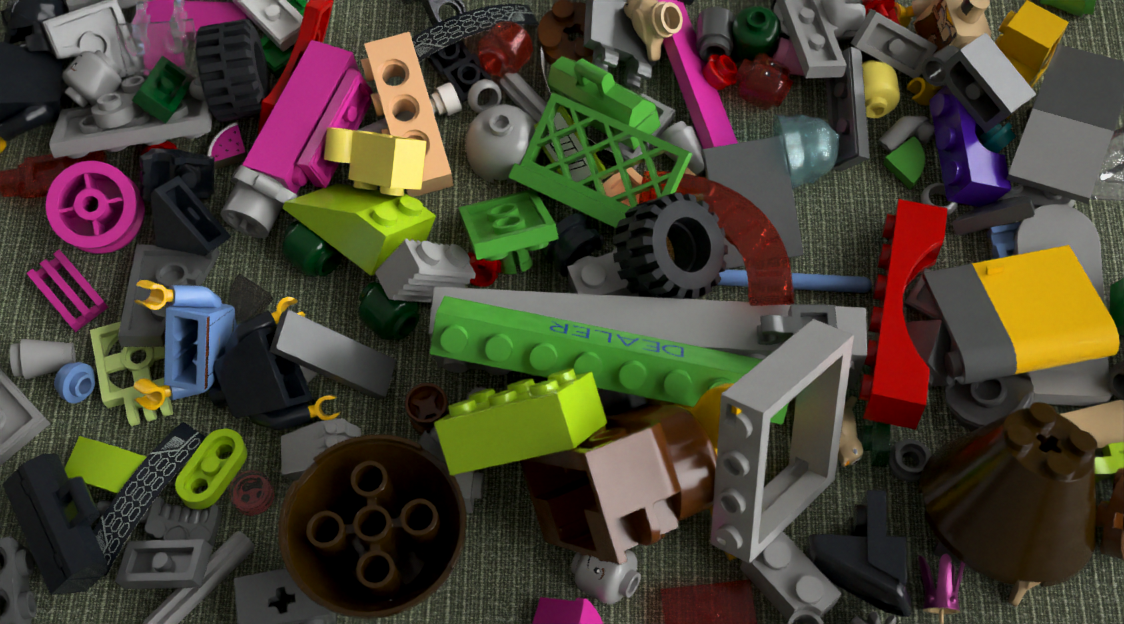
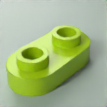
(209, 470)

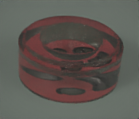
(251, 492)

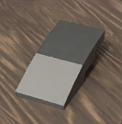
(1070, 124)

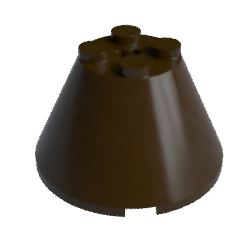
(1016, 497)
(372, 526)

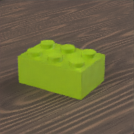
(520, 421)

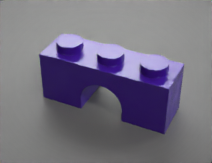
(968, 169)

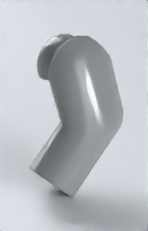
(907, 128)

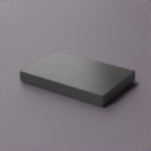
(761, 175)

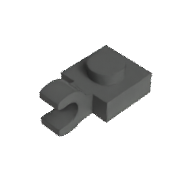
(781, 328)

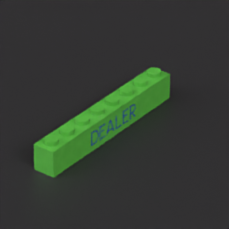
(616, 358)

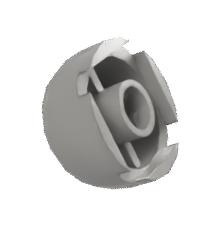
(499, 140)

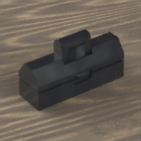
(57, 524)

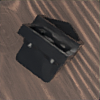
(865, 559)

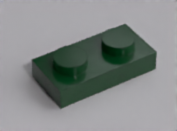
(163, 90)

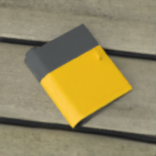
(1020, 315)

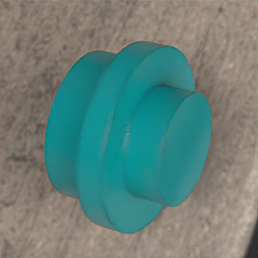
(998, 137)

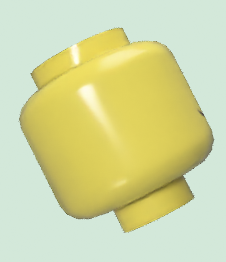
(880, 88)

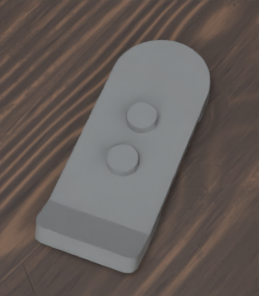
(1053, 227)

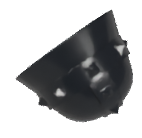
(24, 18)

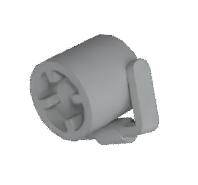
(254, 202)

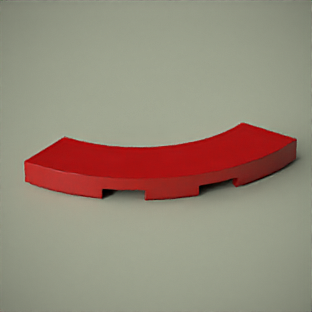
(313, 27)

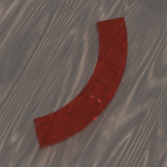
(749, 231)

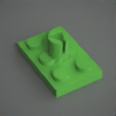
(508, 229)

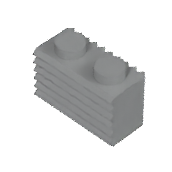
(420, 266)

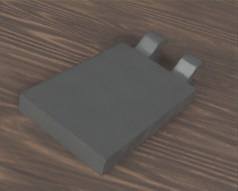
(614, 39)

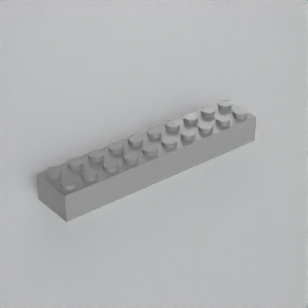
(701, 323)

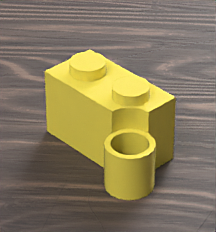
(377, 159)

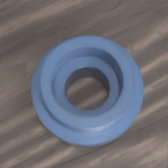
(75, 382)

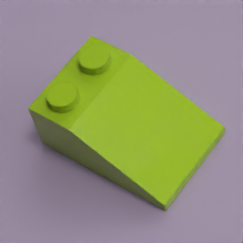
(362, 221)

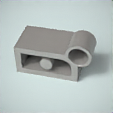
(792, 582)

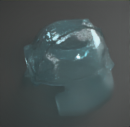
(809, 146)

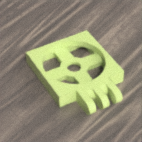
(112, 396)

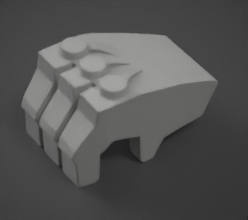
(304, 444)

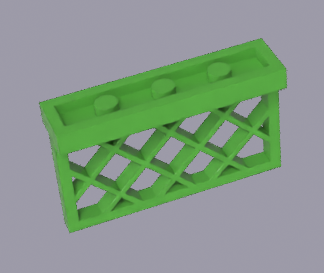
(577, 194)

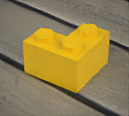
(1030, 40)

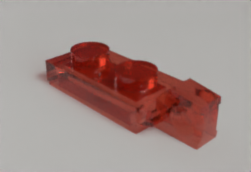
(38, 172)

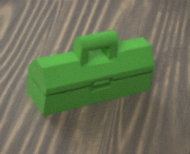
(598, 91)

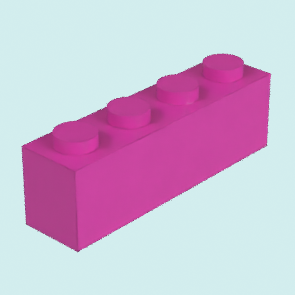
(299, 114)

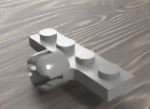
(816, 29)

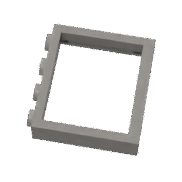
(816, 371)

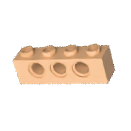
(393, 58)

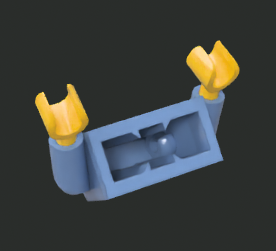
(194, 339)

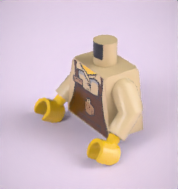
(943, 25)

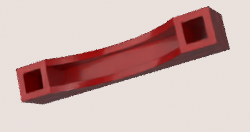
(898, 376)

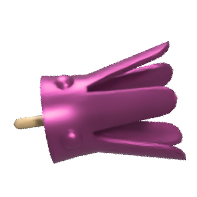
(945, 597)

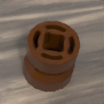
(425, 401)

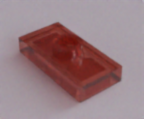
(709, 604)

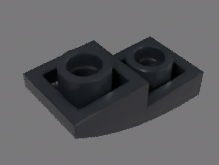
(459, 67)

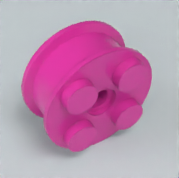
(111, 224)

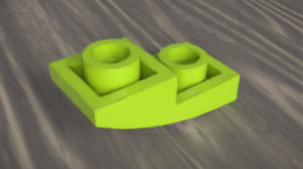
(102, 464)

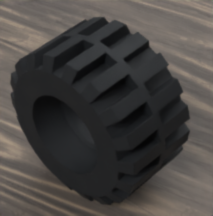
(232, 69)
(695, 243)

